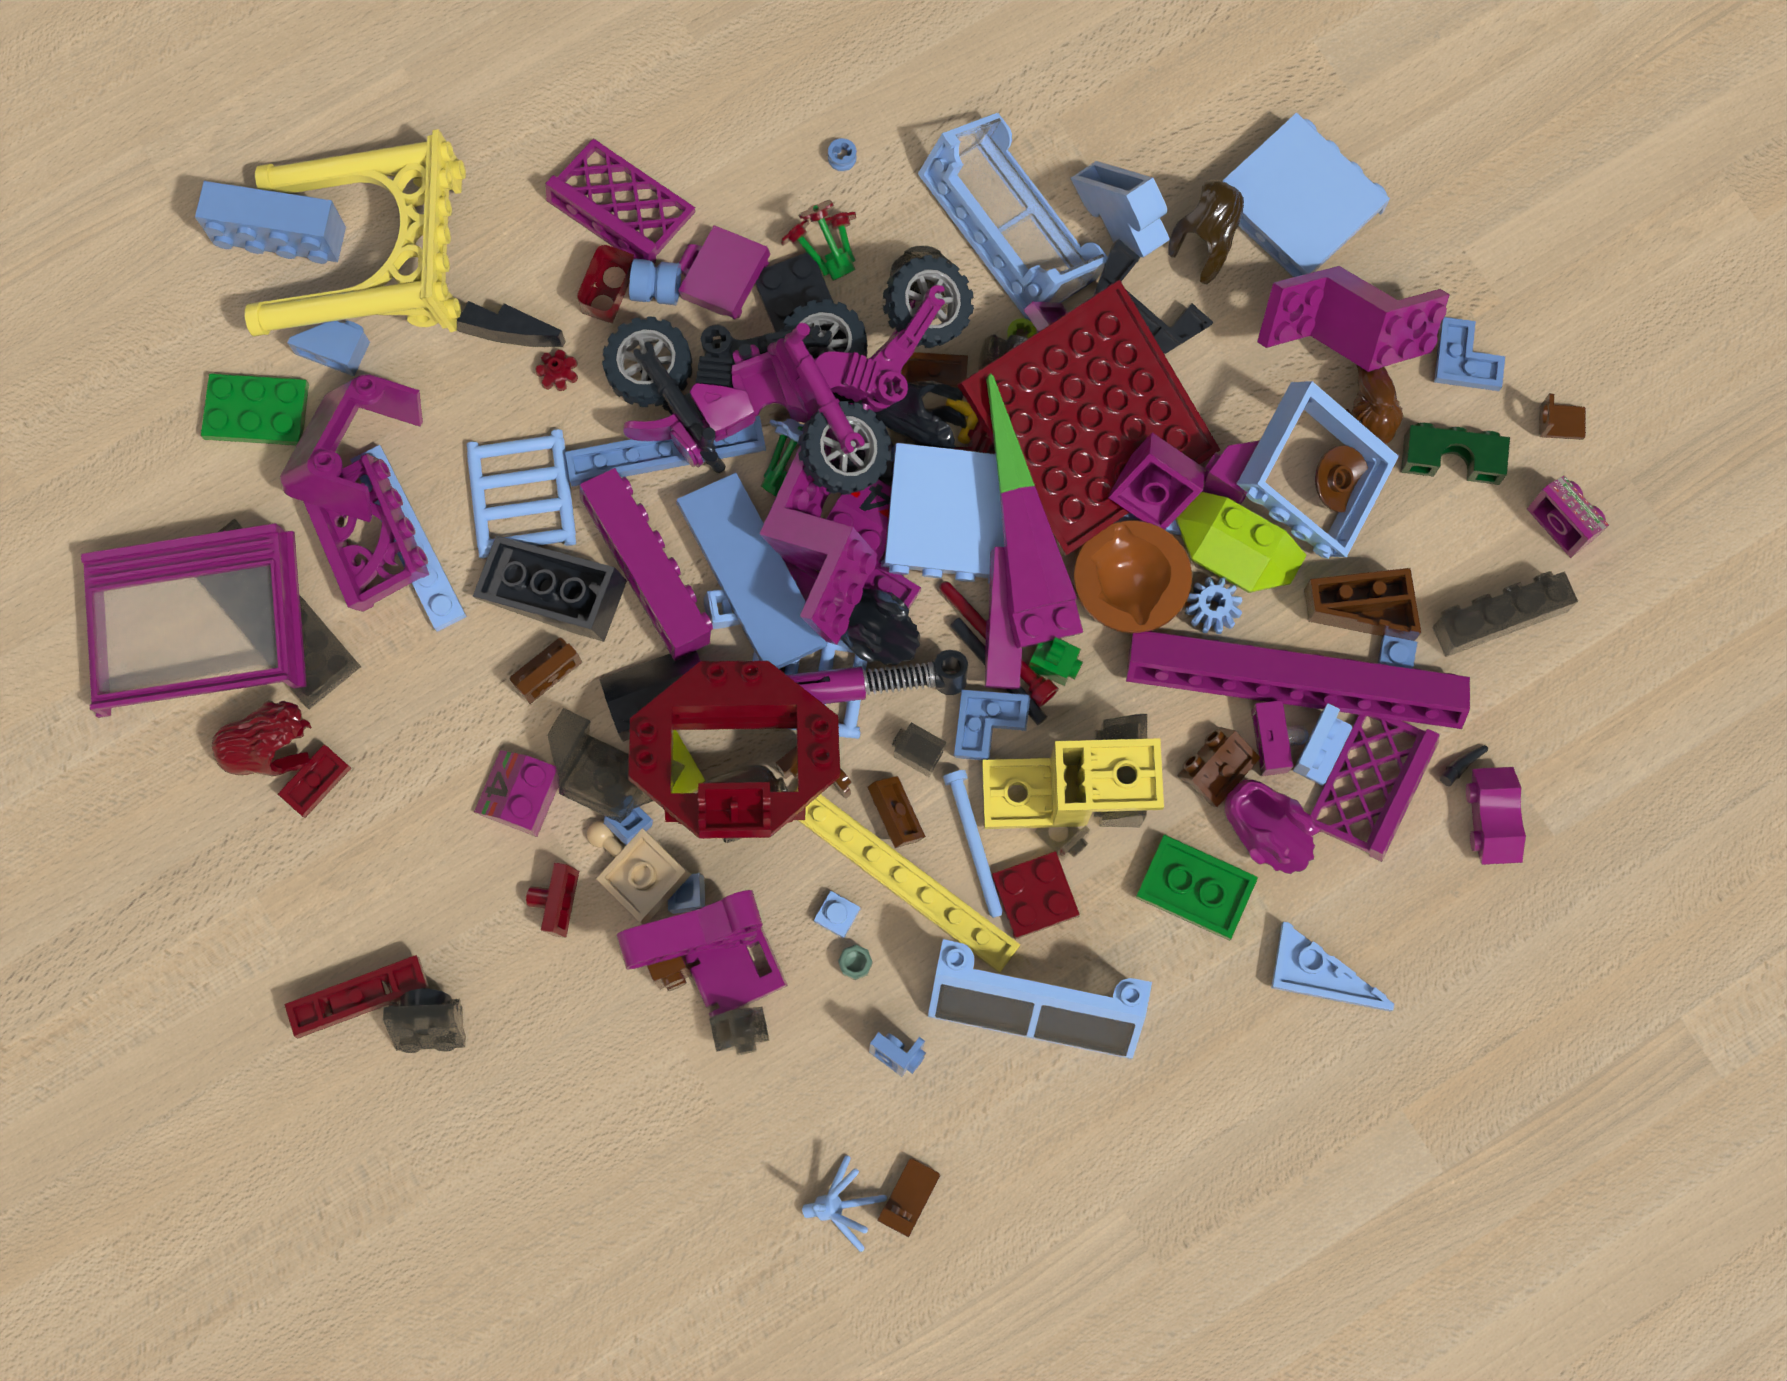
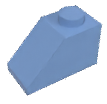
(332, 345)

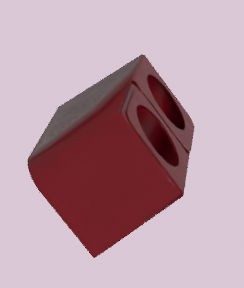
(603, 259)

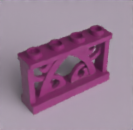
(354, 578)

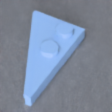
(1310, 971)

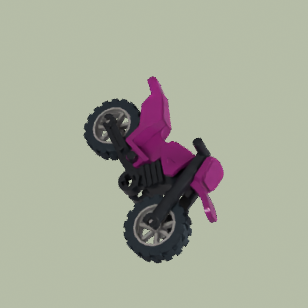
(731, 380)

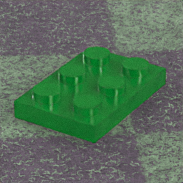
(254, 409)
(1197, 887)

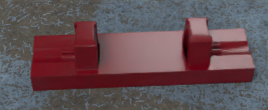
(355, 997)

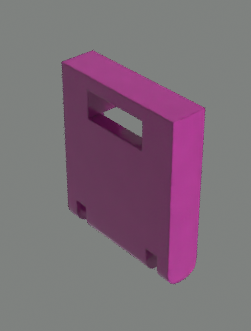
(732, 977)

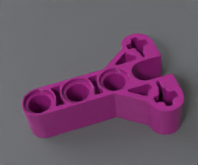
(715, 926)

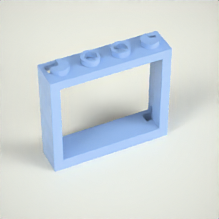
(1350, 432)

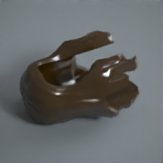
(1214, 221)

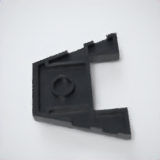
(1188, 324)

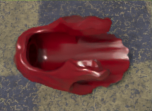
(251, 742)

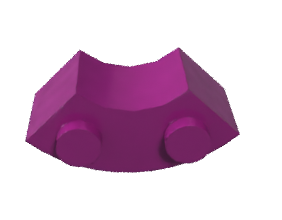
(1496, 815)

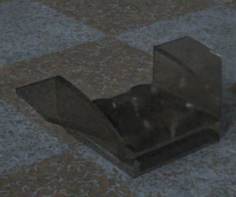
(594, 770)

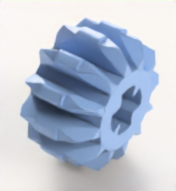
(1226, 608)

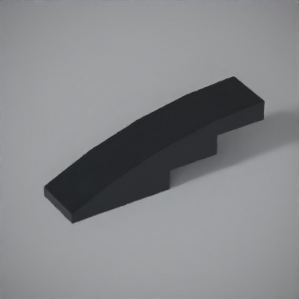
(508, 327)

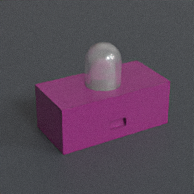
(1275, 737)

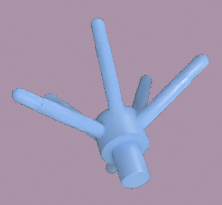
(830, 1205)

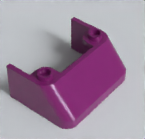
(316, 467)

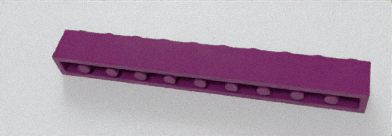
(1299, 679)

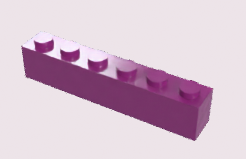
(645, 563)

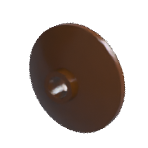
(1337, 476)

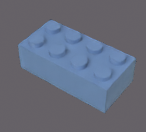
(270, 222)

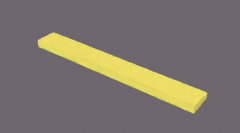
(909, 883)

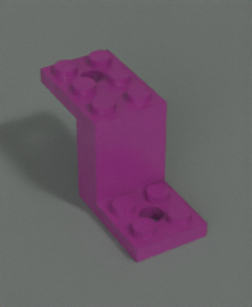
(1353, 318)
(834, 549)

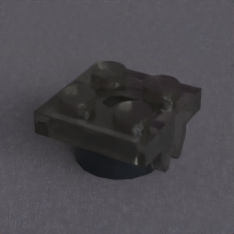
(425, 1021)

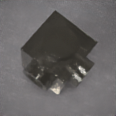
(739, 1030)

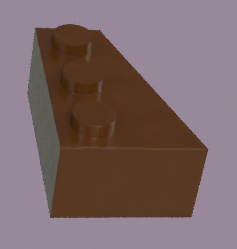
(1366, 603)

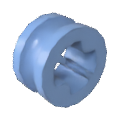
(836, 148)

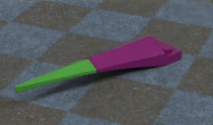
(1037, 580)

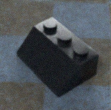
(637, 686)

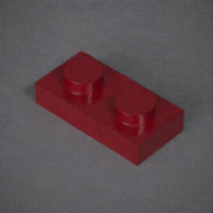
(314, 781)

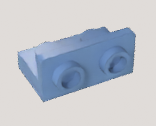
(891, 1053)

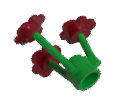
(838, 261)

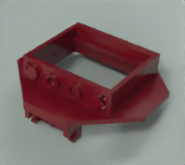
(734, 697)

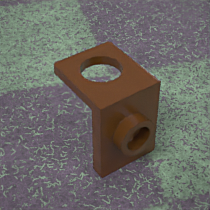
(1561, 420)

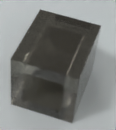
(918, 749)

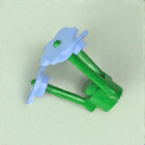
(776, 473)

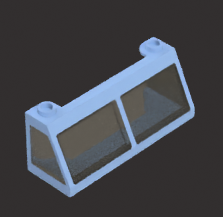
(1037, 1008)

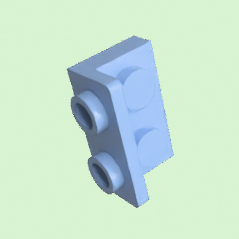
(1323, 746)

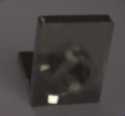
(1073, 844)

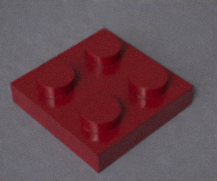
(1035, 895)

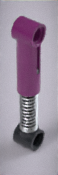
(855, 682)

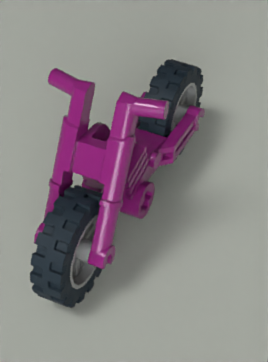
(849, 427)

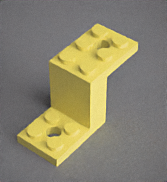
(1073, 783)

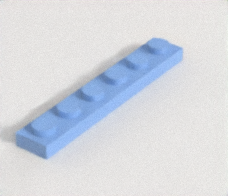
(435, 589)

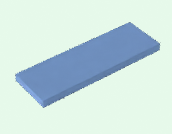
(750, 571)

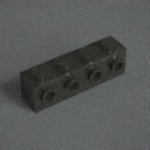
(1505, 613)

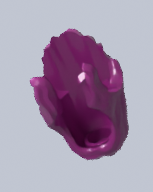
(1271, 826)

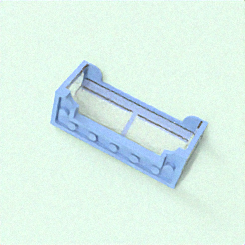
(1007, 215)

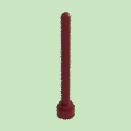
(1040, 688)

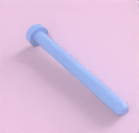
(956, 780)

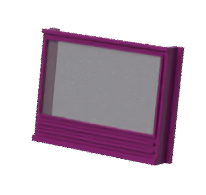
(193, 617)

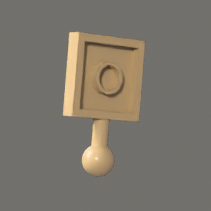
(641, 874)

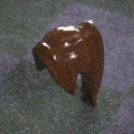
(1377, 404)

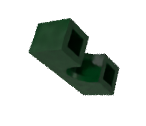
(1483, 452)

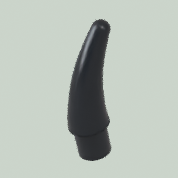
(1457, 767)

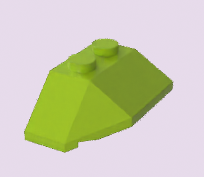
(1238, 544)

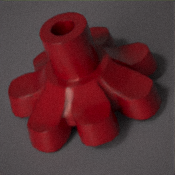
(557, 370)

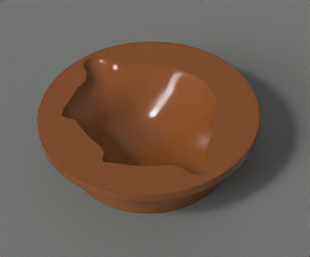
(1133, 577)

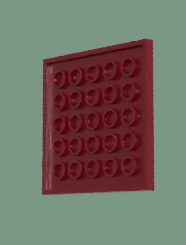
(1083, 404)

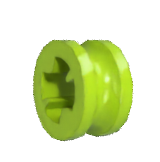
(1021, 324)

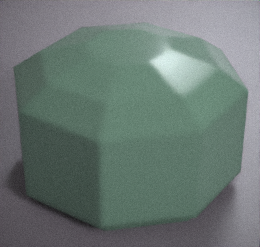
(855, 962)

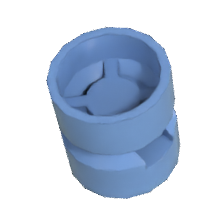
(656, 282)

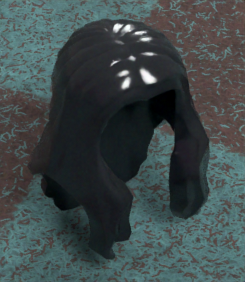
(924, 425)
(881, 629)

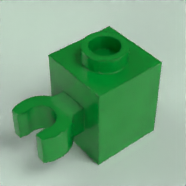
(1056, 660)

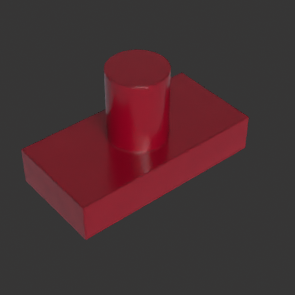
(556, 899)

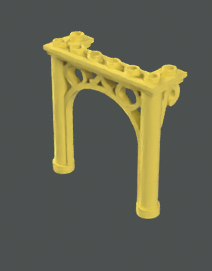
(419, 295)

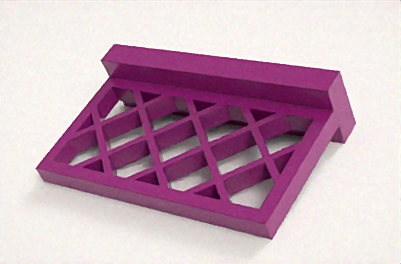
(598, 217)
(1400, 795)

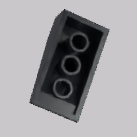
(551, 587)

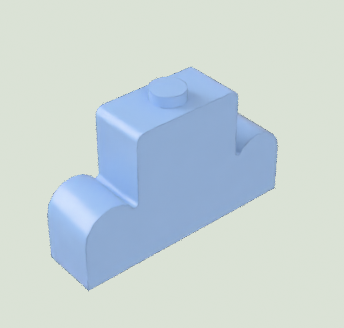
(1127, 204)

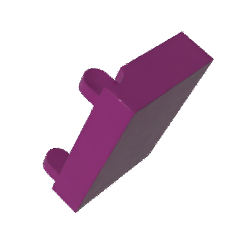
(722, 271)

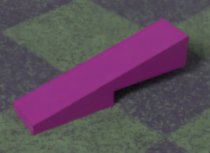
(1001, 654)

